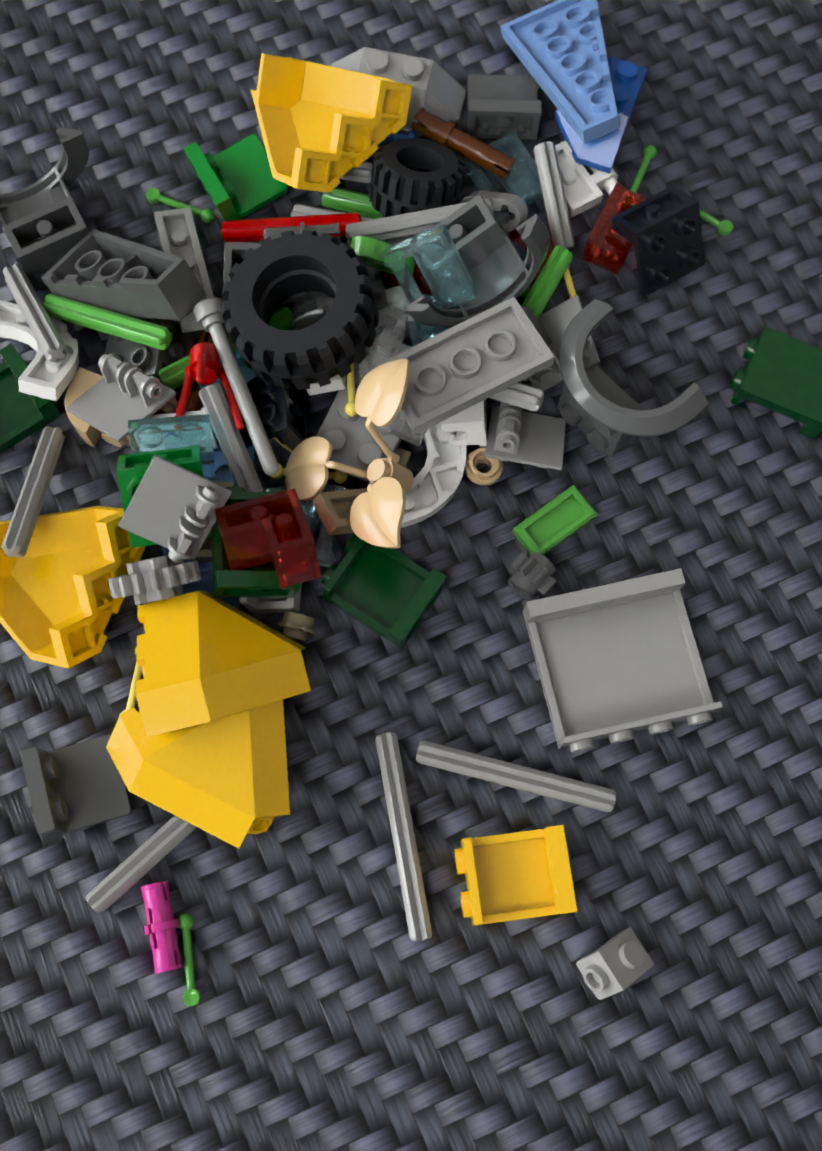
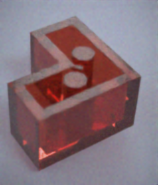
(270, 531)

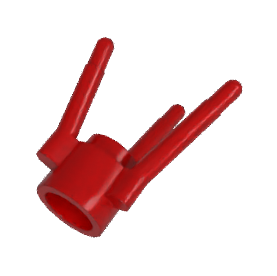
(205, 369)

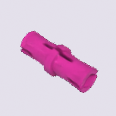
(161, 927)

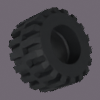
(415, 176)

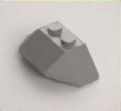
(431, 83)

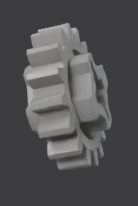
(154, 579)

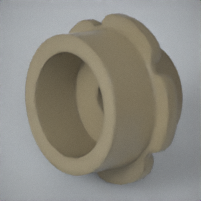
(297, 626)

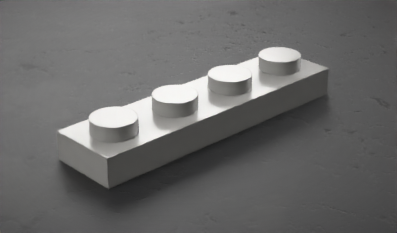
(180, 238)

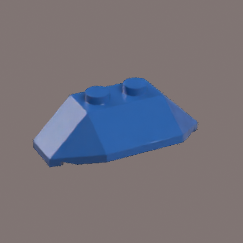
(601, 153)

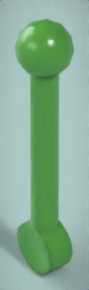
(649, 153)
(153, 196)
(724, 227)
(191, 995)

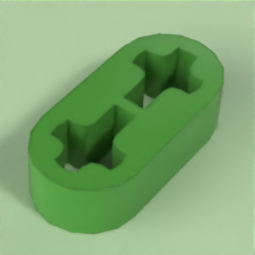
(369, 251)

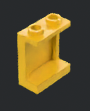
(516, 876)

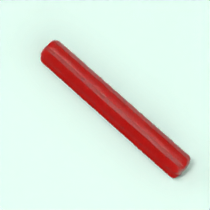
(253, 229)

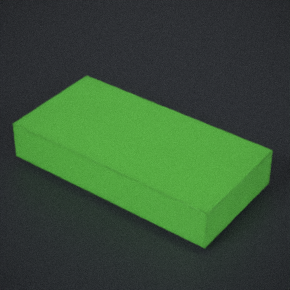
(555, 522)

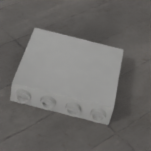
(618, 660)

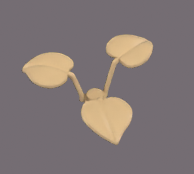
(380, 511)

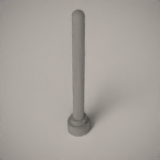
(209, 316)

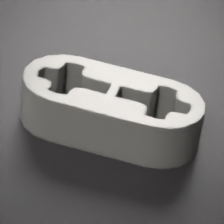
(499, 202)

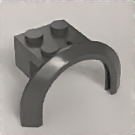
(43, 217)
(490, 261)
(600, 405)

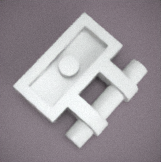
(580, 187)

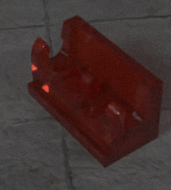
(605, 246)

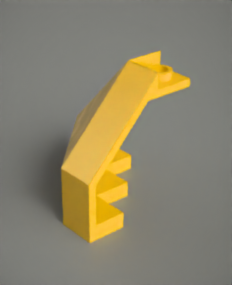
(323, 119)
(60, 591)
(210, 662)
(214, 774)

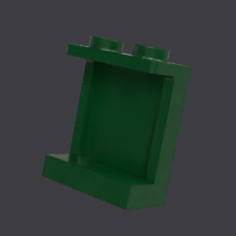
(782, 377)
(19, 412)
(255, 581)
(382, 589)

